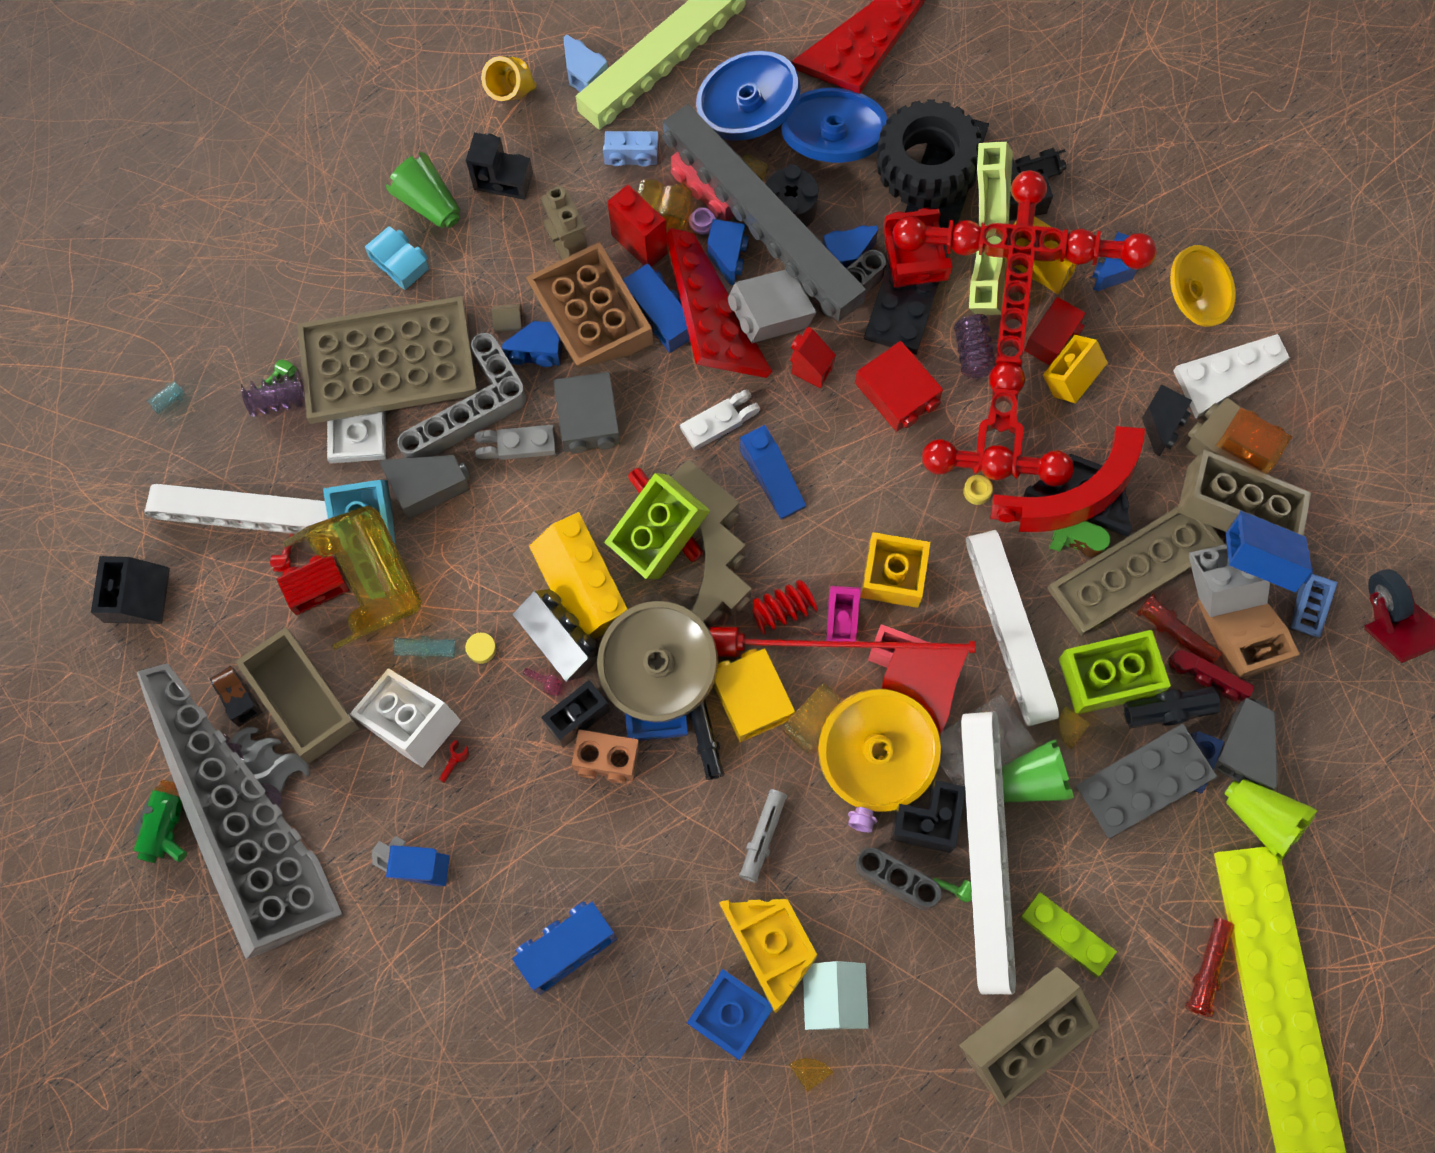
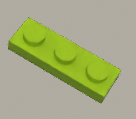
(1068, 934)

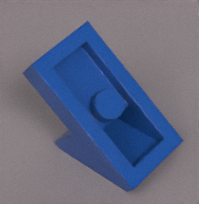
(418, 865)

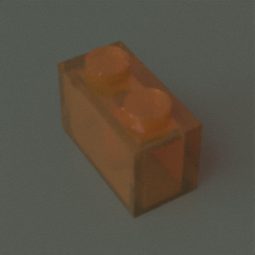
(1254, 440)

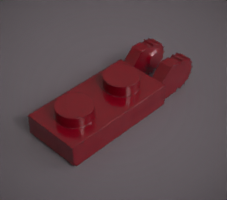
(1210, 674)

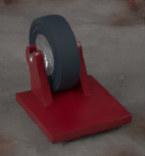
(1399, 622)

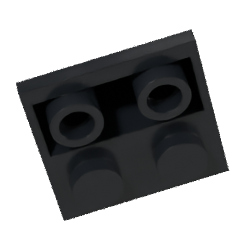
(129, 591)

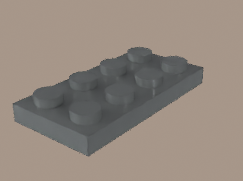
(1146, 781)

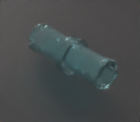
(424, 647)

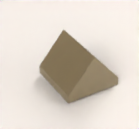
(507, 317)

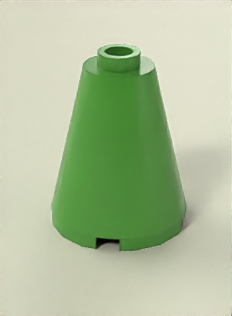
(423, 190)
(1037, 776)

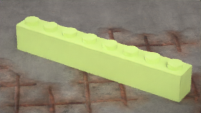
(653, 58)

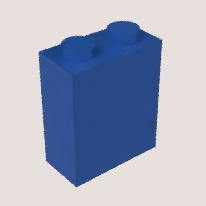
(1268, 551)

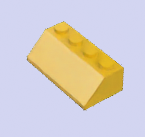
(578, 574)

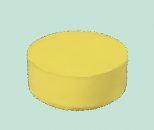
(978, 489)
(480, 648)

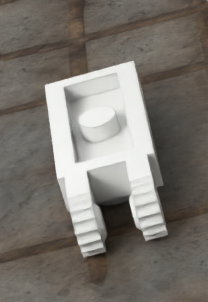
(718, 420)

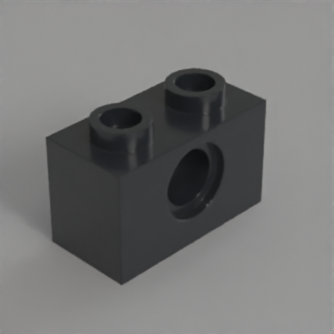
(575, 713)

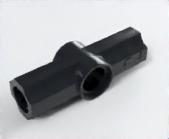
(1171, 707)

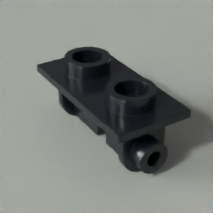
(1048, 163)

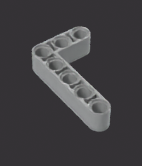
(470, 407)

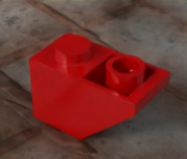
(811, 358)

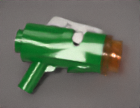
(157, 824)

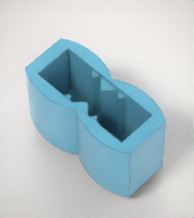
(397, 257)

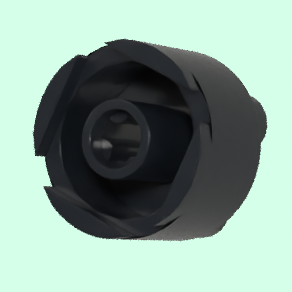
(797, 191)

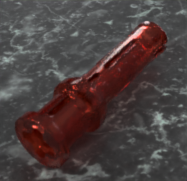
(1167, 621)
(1207, 980)

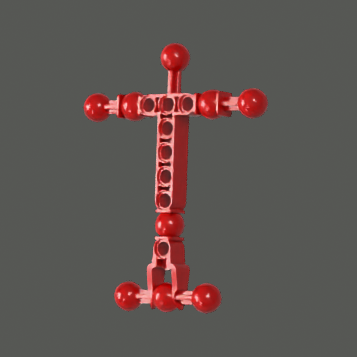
(1007, 376)

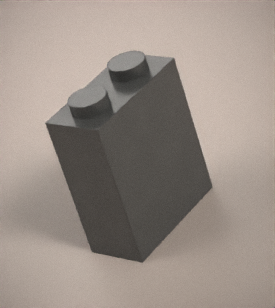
(586, 412)

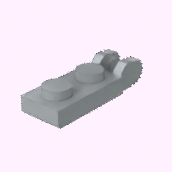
(517, 442)

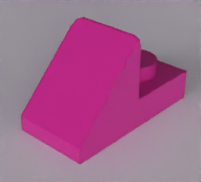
(843, 613)

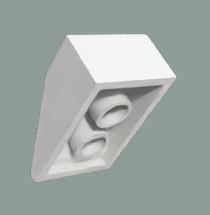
(406, 717)

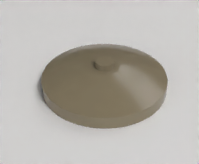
(657, 661)

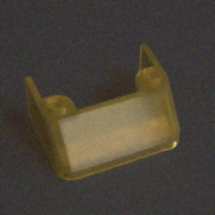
(370, 566)

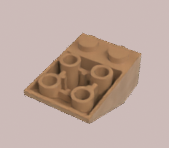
(1251, 640)

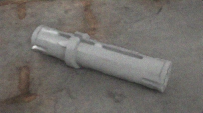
(751, 869)

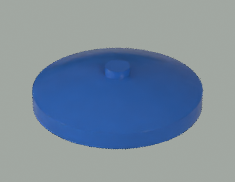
(749, 95)
(834, 125)

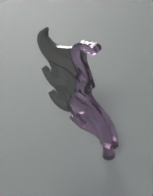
(265, 764)

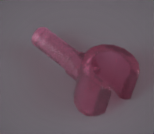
(551, 683)

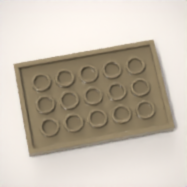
(386, 359)

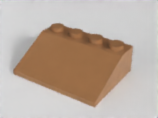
(591, 307)

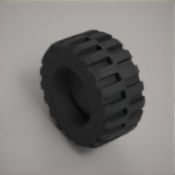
(934, 125)

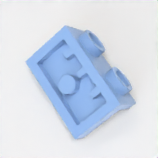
(631, 148)

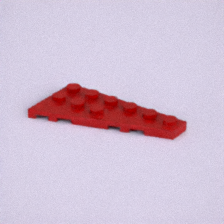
(711, 323)

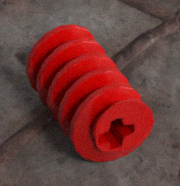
(783, 605)

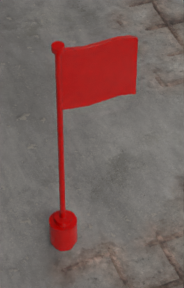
(916, 669)

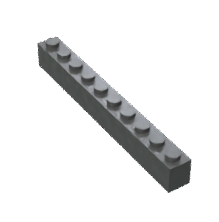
(763, 213)

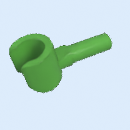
(282, 367)
(963, 892)

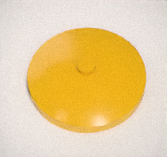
(879, 750)

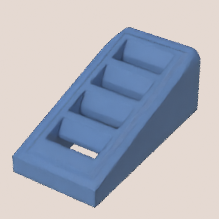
(1325, 598)

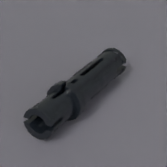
(707, 743)

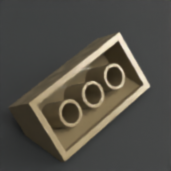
(1030, 1035)

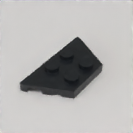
(1114, 517)

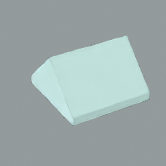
(835, 996)

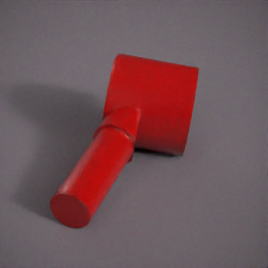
(283, 561)
(455, 758)

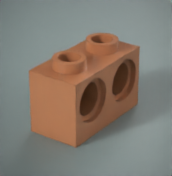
(608, 747)

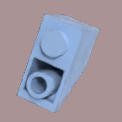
(582, 63)

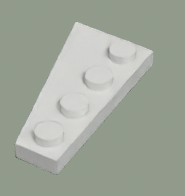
(1228, 372)

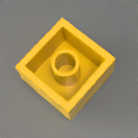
(895, 570)

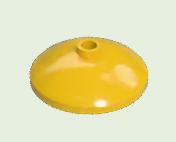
(1202, 286)

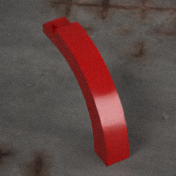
(1082, 502)

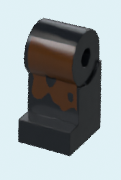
(235, 696)

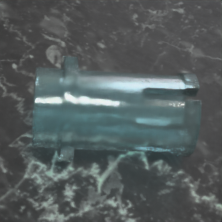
(166, 397)

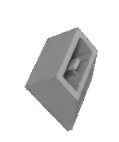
(1223, 587)

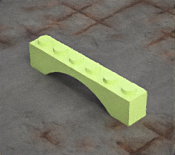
(994, 187)

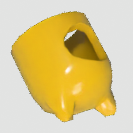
(507, 78)

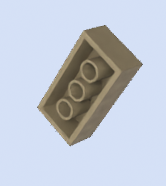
(1221, 488)

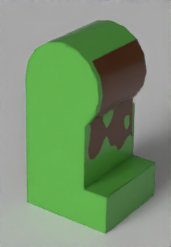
(1084, 537)

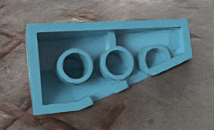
(354, 496)

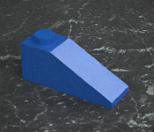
(771, 471)

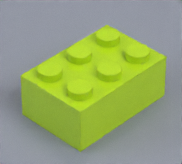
(657, 526)
(1114, 672)

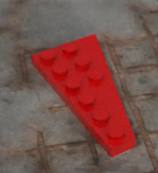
(859, 45)

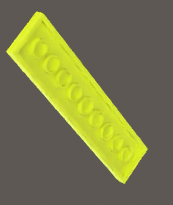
(1279, 1003)

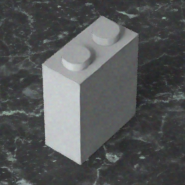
(771, 305)

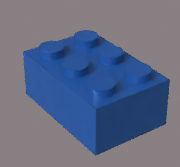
(563, 947)

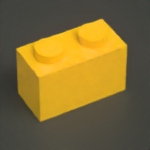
(1075, 368)

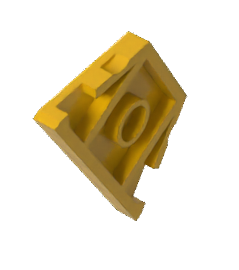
(772, 944)

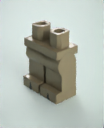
(564, 222)

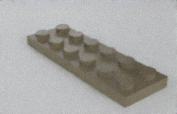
(1131, 569)

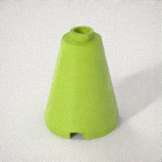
(1270, 815)

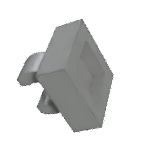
(381, 851)

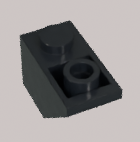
(1163, 416)

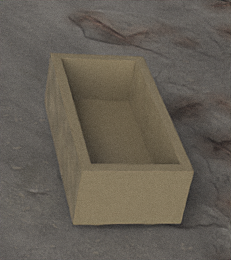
(296, 695)

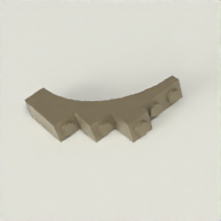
(722, 550)

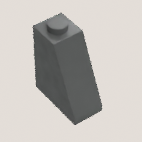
(425, 481)
(1250, 745)

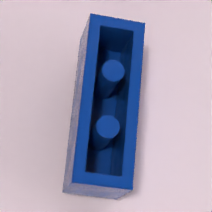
(659, 306)

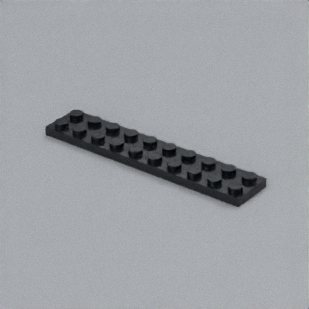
(904, 310)

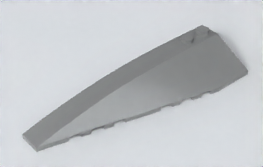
(253, 855)

